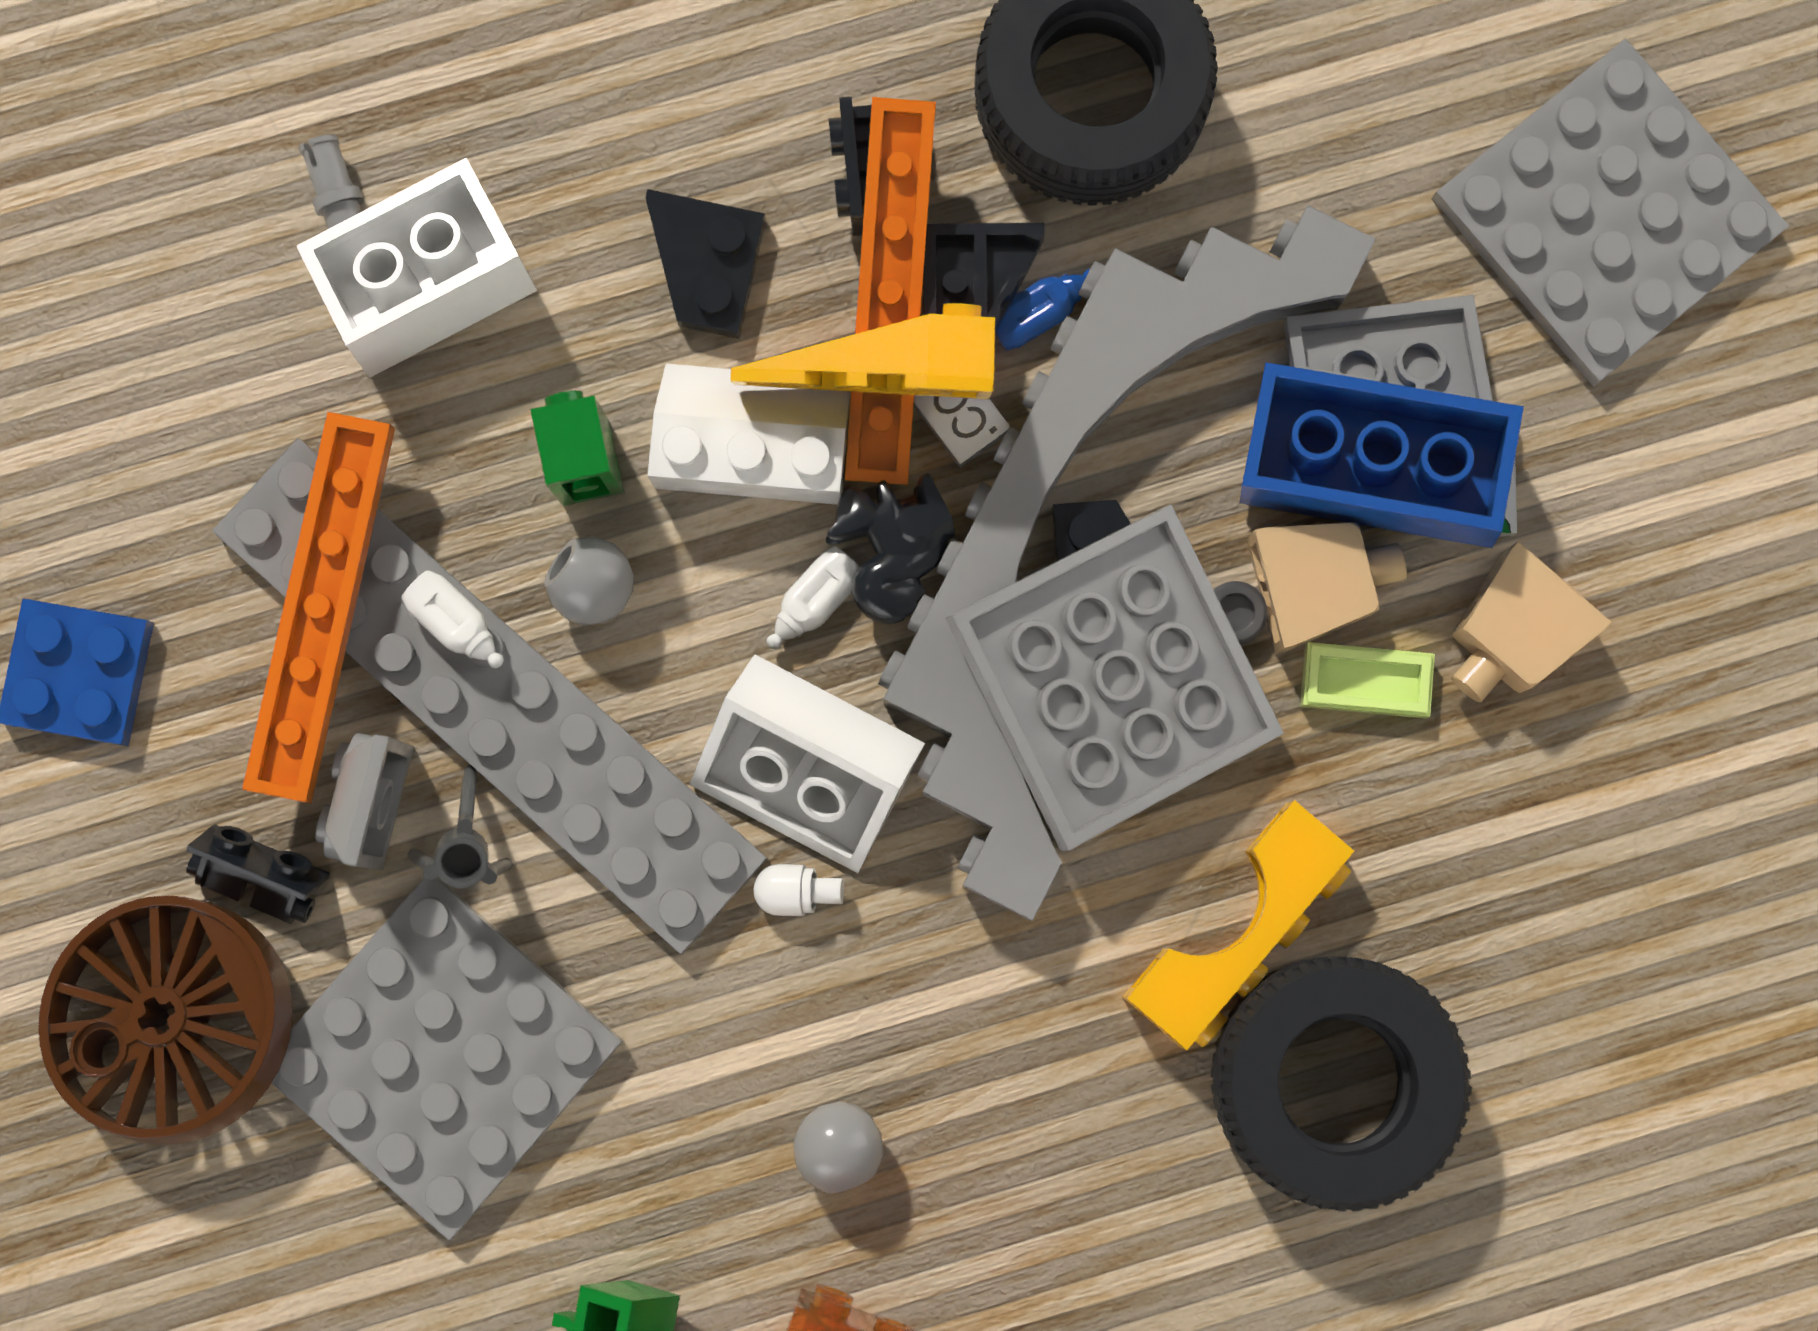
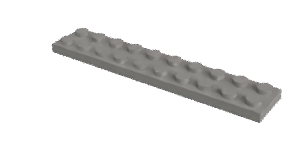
(518, 724)

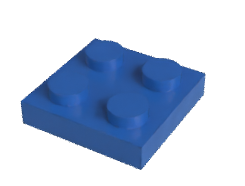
(75, 672)

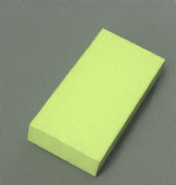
(1367, 680)

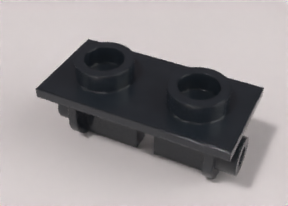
(229, 858)

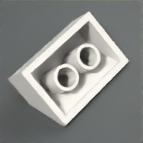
(416, 268)
(747, 438)
(805, 763)

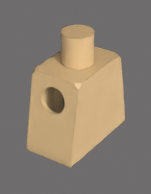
(1319, 578)
(1521, 625)

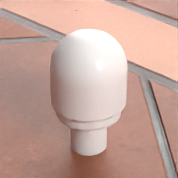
(795, 890)

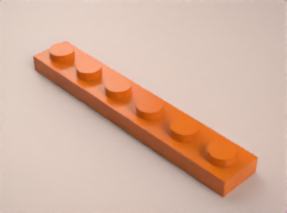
(890, 275)
(319, 608)

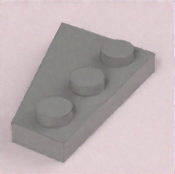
(1404, 344)

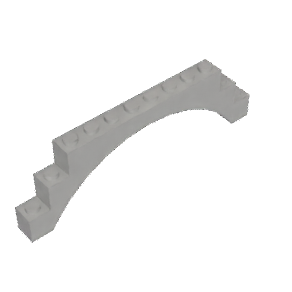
(1124, 337)

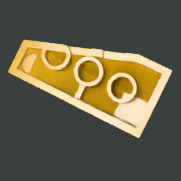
(919, 356)

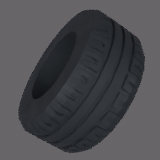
(1080, 159)
(1428, 1098)

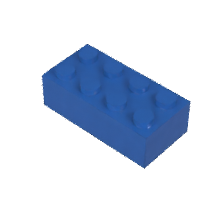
(1381, 455)

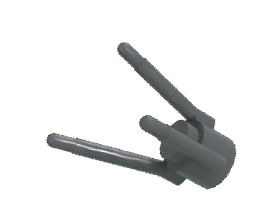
(462, 852)

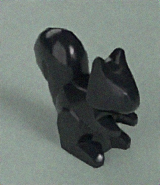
(908, 543)

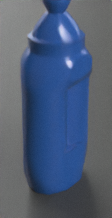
(1039, 309)

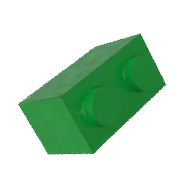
(576, 448)

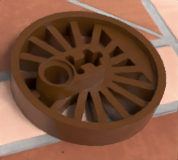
(148, 1052)

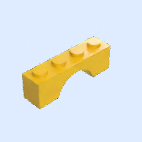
(1292, 865)

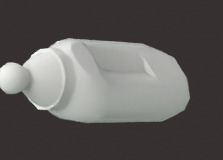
(814, 596)
(450, 617)

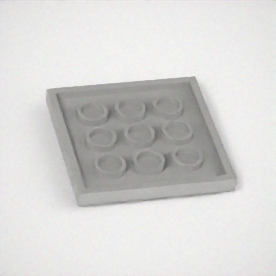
(1609, 212)
(1115, 677)
(441, 1056)

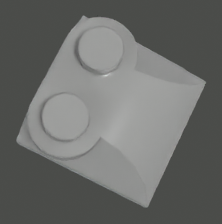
(365, 800)

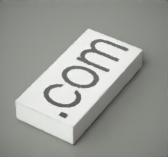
(962, 424)

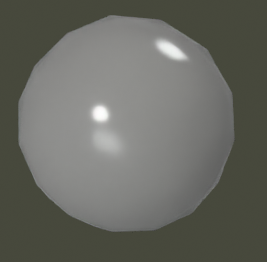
(589, 581)
(838, 1147)

